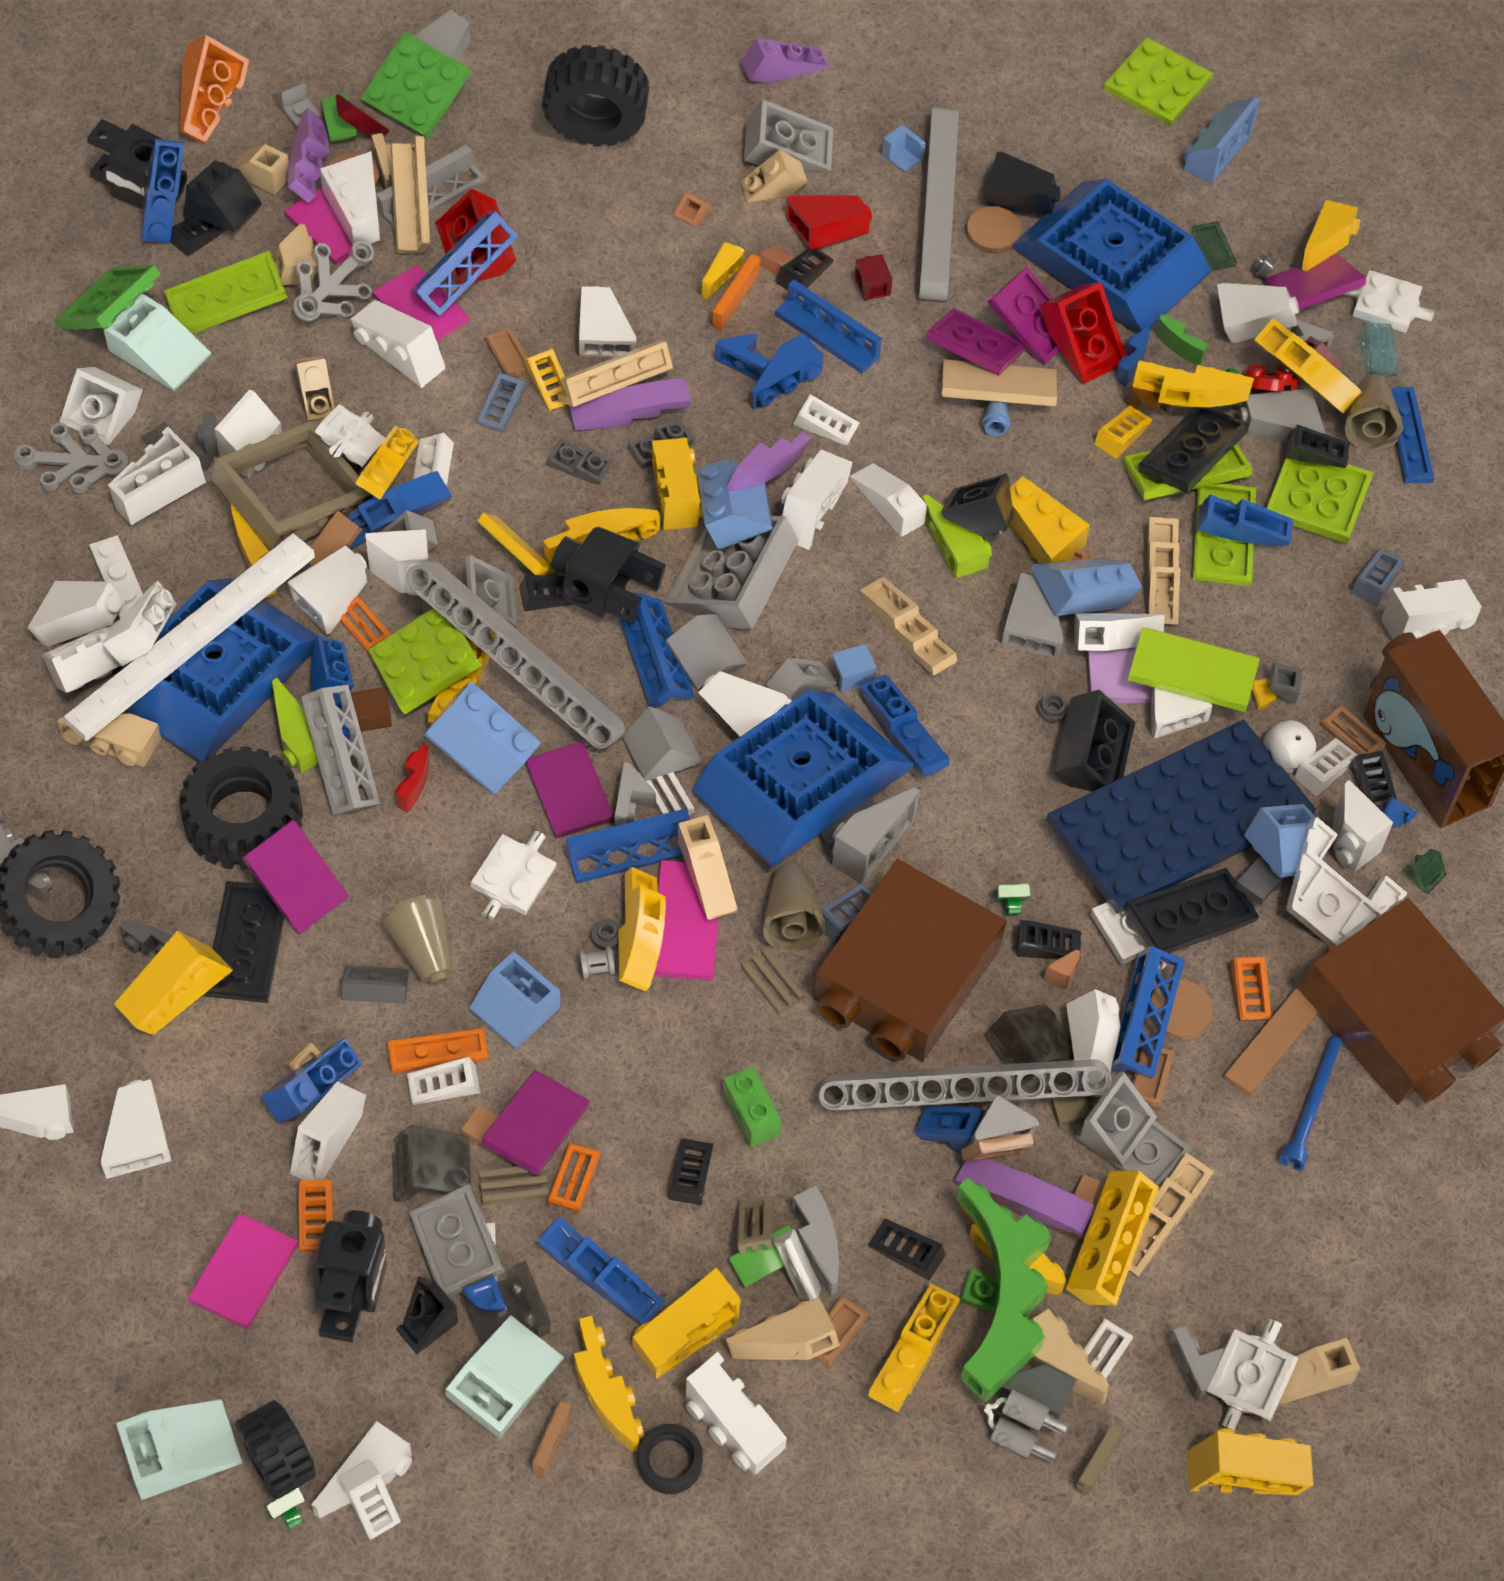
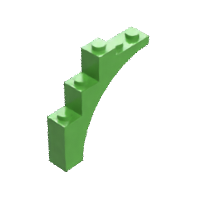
(1020, 1289)

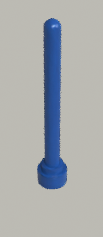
(1296, 1149)

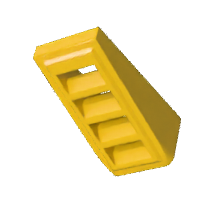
(725, 265)
(531, 365)
(1118, 445)

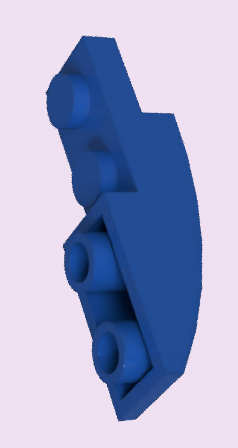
(161, 190)
(415, 496)
(331, 669)
(902, 727)

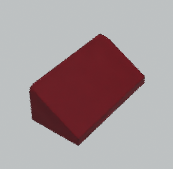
(358, 117)

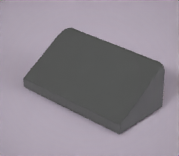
(375, 984)

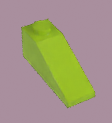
(961, 548)
(294, 730)

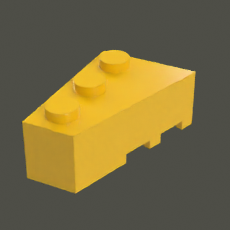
(676, 484)
(1045, 524)
(171, 983)
(687, 1324)
(1251, 1463)

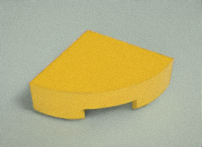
(1262, 694)

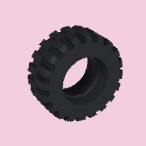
(598, 73)
(230, 774)
(81, 860)

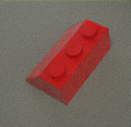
(460, 220)

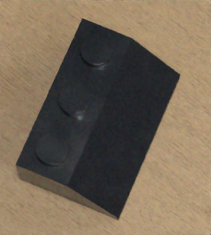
(1093, 742)

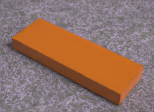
(736, 292)
(436, 1049)

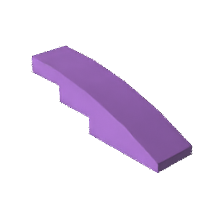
(306, 157)
(630, 403)
(767, 463)
(1029, 1195)

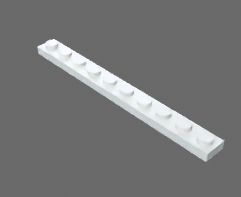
(188, 637)

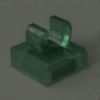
(1427, 871)

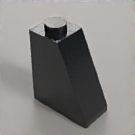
(1020, 186)

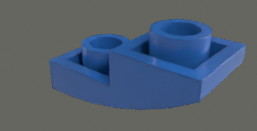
(1136, 351)

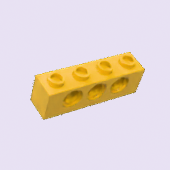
(1112, 1238)

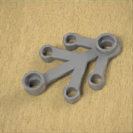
(329, 284)
(74, 460)

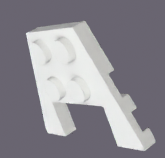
(1328, 901)

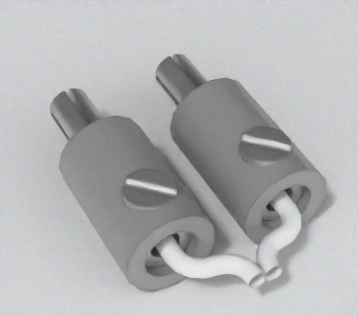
(1029, 1413)

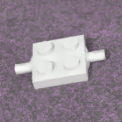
(1389, 301)
(350, 435)
(513, 875)
(1120, 933)
(1252, 1374)

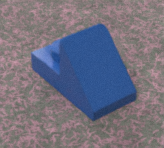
(740, 355)
(948, 1125)

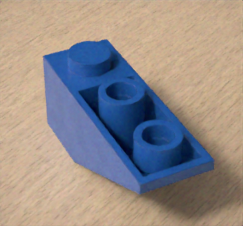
(790, 366)
(311, 1081)

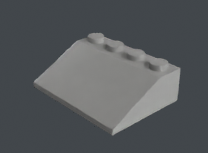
(734, 578)

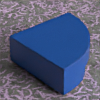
(1398, 812)
(485, 1295)

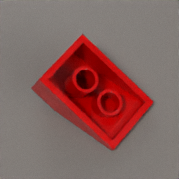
(1084, 330)

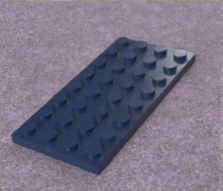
(1174, 814)

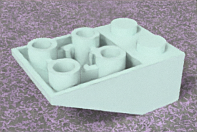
(155, 343)
(503, 1376)
(178, 1446)

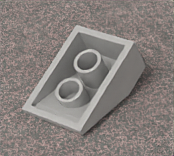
(776, 128)
(872, 834)

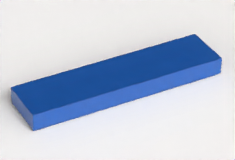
(1411, 442)

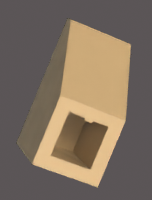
(264, 167)
(774, 178)
(291, 251)
(314, 387)

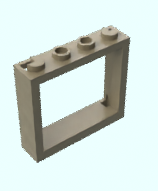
(302, 524)

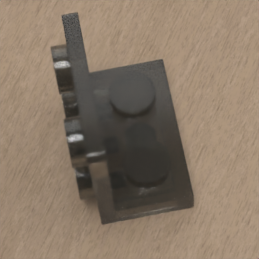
(1030, 1037)
(429, 1162)
(522, 1303)

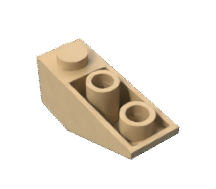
(125, 737)
(706, 866)
(788, 1336)
(1069, 1358)
(1321, 1370)

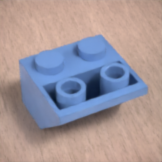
(1279, 836)
(515, 1000)

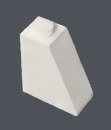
(1251, 307)
(603, 325)
(329, 587)
(75, 610)
(741, 701)
(1176, 712)
(134, 1132)
(326, 1132)

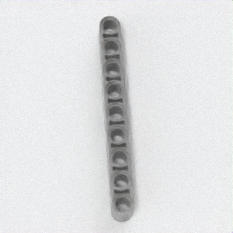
(939, 204)
(528, 654)
(977, 1074)

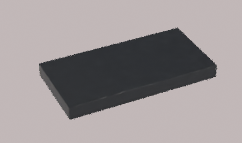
(1193, 448)
(1191, 911)
(248, 942)

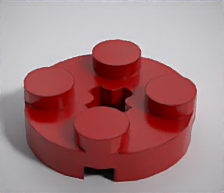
(1271, 379)

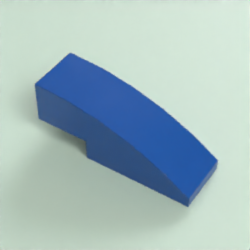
(1243, 522)

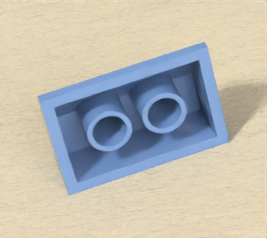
(1221, 140)
(732, 514)
(1087, 585)
(482, 738)

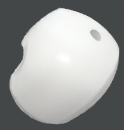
(1285, 748)

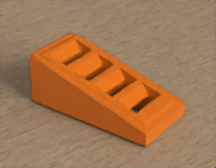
(1256, 964)
(314, 1188)

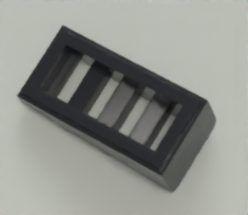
(188, 242)
(788, 274)
(1299, 447)
(540, 601)
(1370, 766)
(1036, 949)
(685, 1193)
(924, 1269)

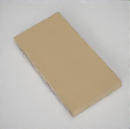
(1013, 385)

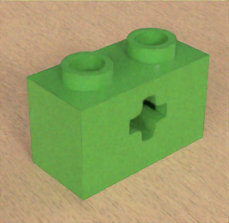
(751, 1107)

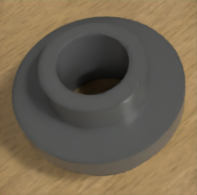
(1264, 265)
(1056, 700)
(602, 940)

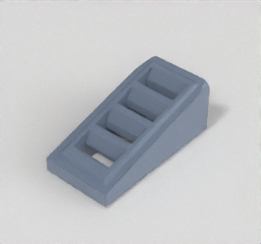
(511, 384)
(1371, 591)
(834, 922)

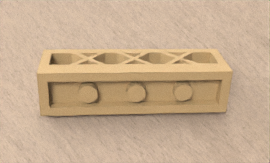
(410, 197)
(615, 373)

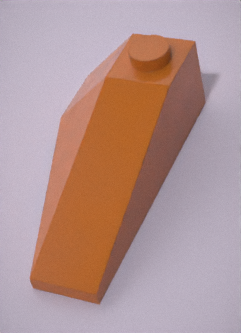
(207, 81)

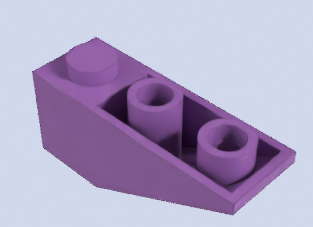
(775, 60)

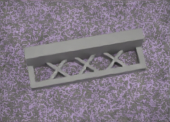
(438, 174)
(335, 749)

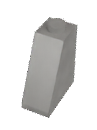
(447, 34)
(1278, 413)
(1032, 621)

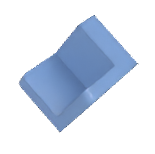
(903, 148)
(854, 667)

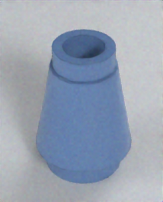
(996, 417)

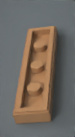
(1271, 1043)

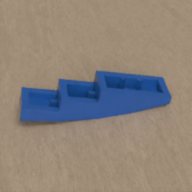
(600, 1272)

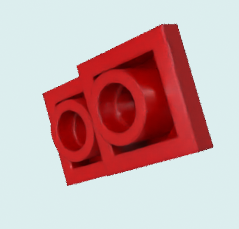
(416, 775)

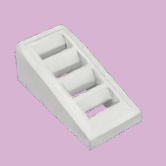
(813, 424)
(1314, 778)
(458, 1089)
(361, 1481)

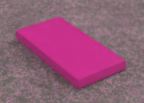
(688, 937)

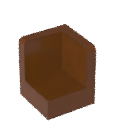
(1150, 399)
(372, 709)

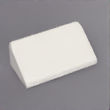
(434, 455)
(797, 1265)

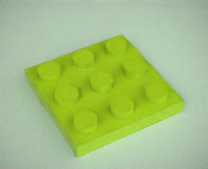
(1158, 81)
(1321, 497)
(423, 659)

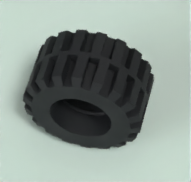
(275, 1449)

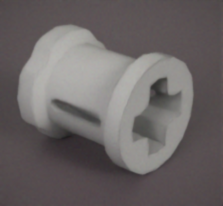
(597, 962)

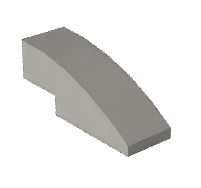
(818, 1236)

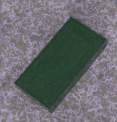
(1214, 246)

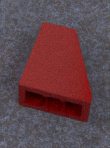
(827, 218)

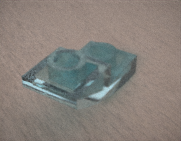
(1380, 348)

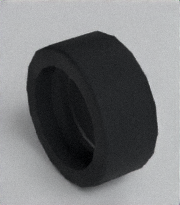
(679, 1434)

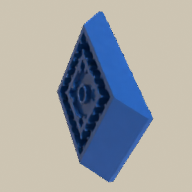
(1141, 275)
(213, 698)
(786, 804)

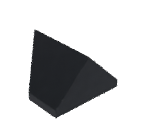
(427, 1316)

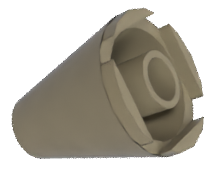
(1374, 415)
(793, 911)
(422, 936)

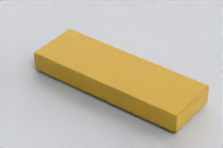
(515, 545)

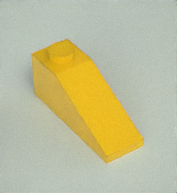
(1331, 233)

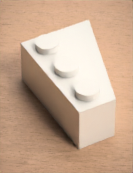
(352, 196)
(400, 341)
(157, 478)
(814, 494)
(1428, 610)
(81, 660)
(733, 1416)

